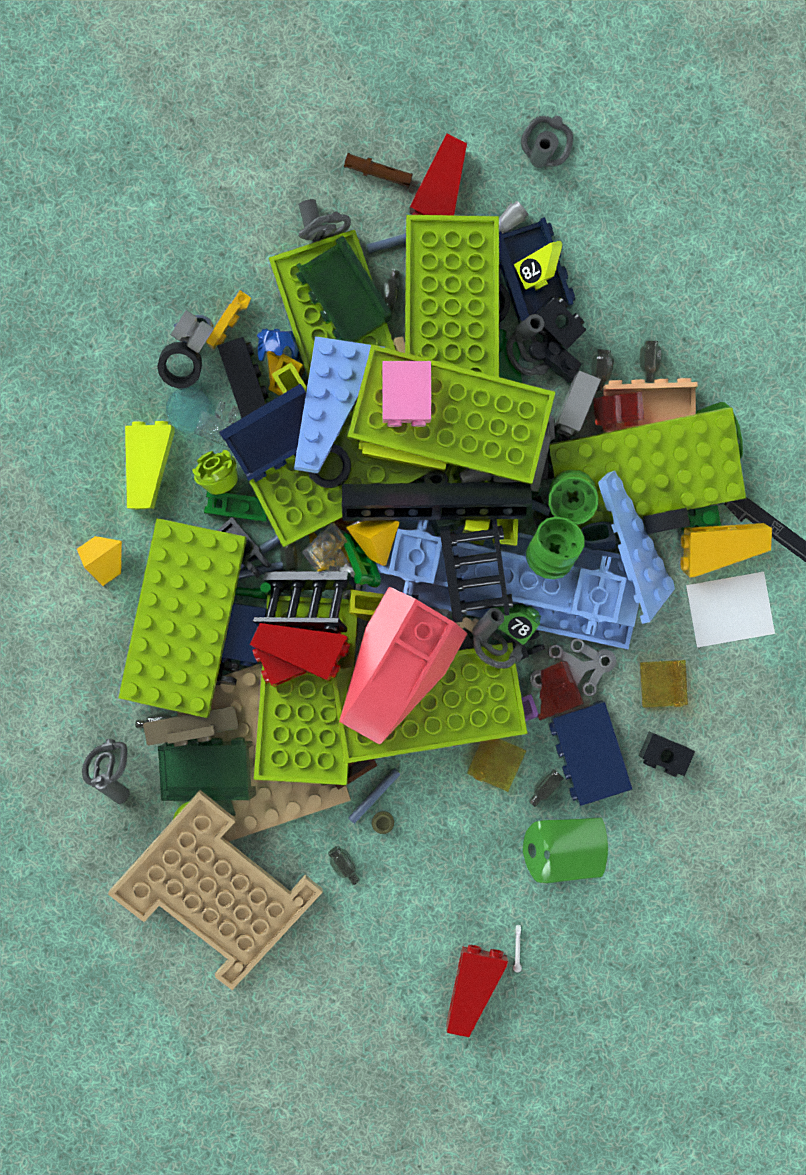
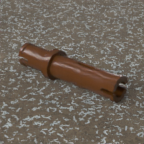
(378, 170)

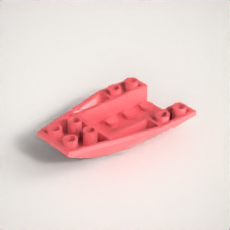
(398, 663)

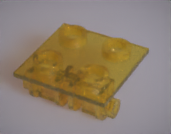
(663, 683)
(496, 763)

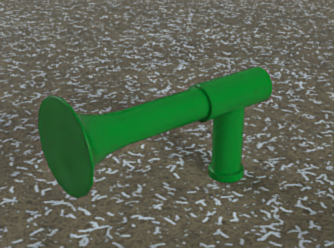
(260, 593)

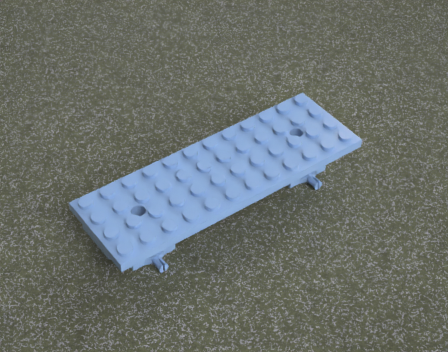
(585, 604)

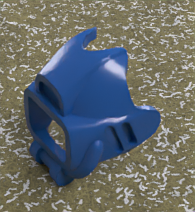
(275, 342)

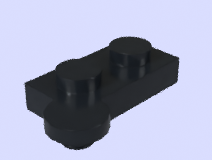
(555, 357)

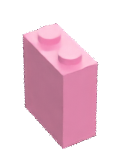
(406, 393)

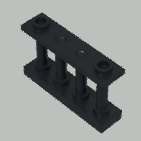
(454, 562)
(307, 580)

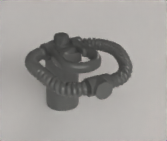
(546, 142)
(313, 222)
(523, 332)
(483, 630)
(107, 782)

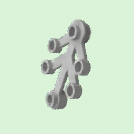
(579, 668)

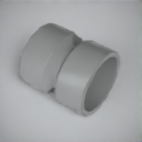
(192, 331)

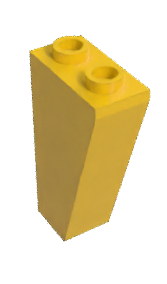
(721, 546)

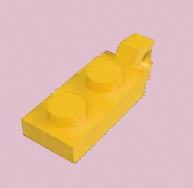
(228, 319)

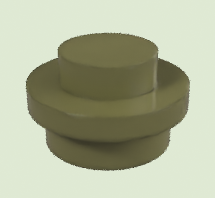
(382, 822)

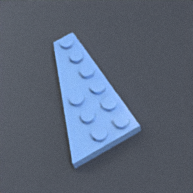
(330, 398)
(636, 549)

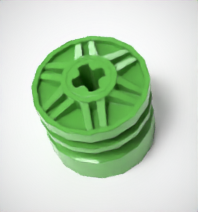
(574, 509)
(555, 548)

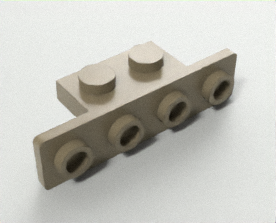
(188, 727)

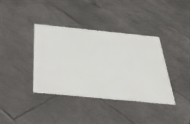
(730, 609)

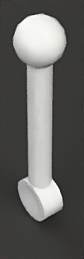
(517, 967)

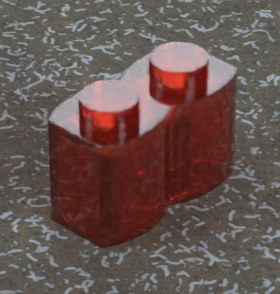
(618, 409)

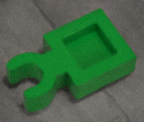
(704, 517)

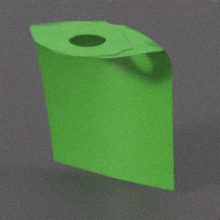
(575, 847)

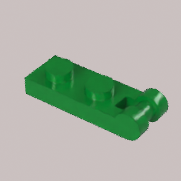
(236, 506)
(363, 567)

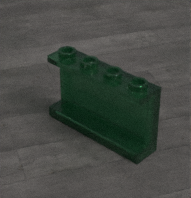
(344, 292)
(213, 767)

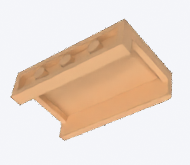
(660, 399)

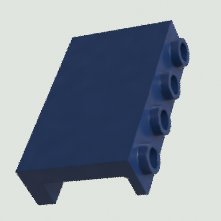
(517, 246)
(267, 434)
(240, 634)
(590, 753)

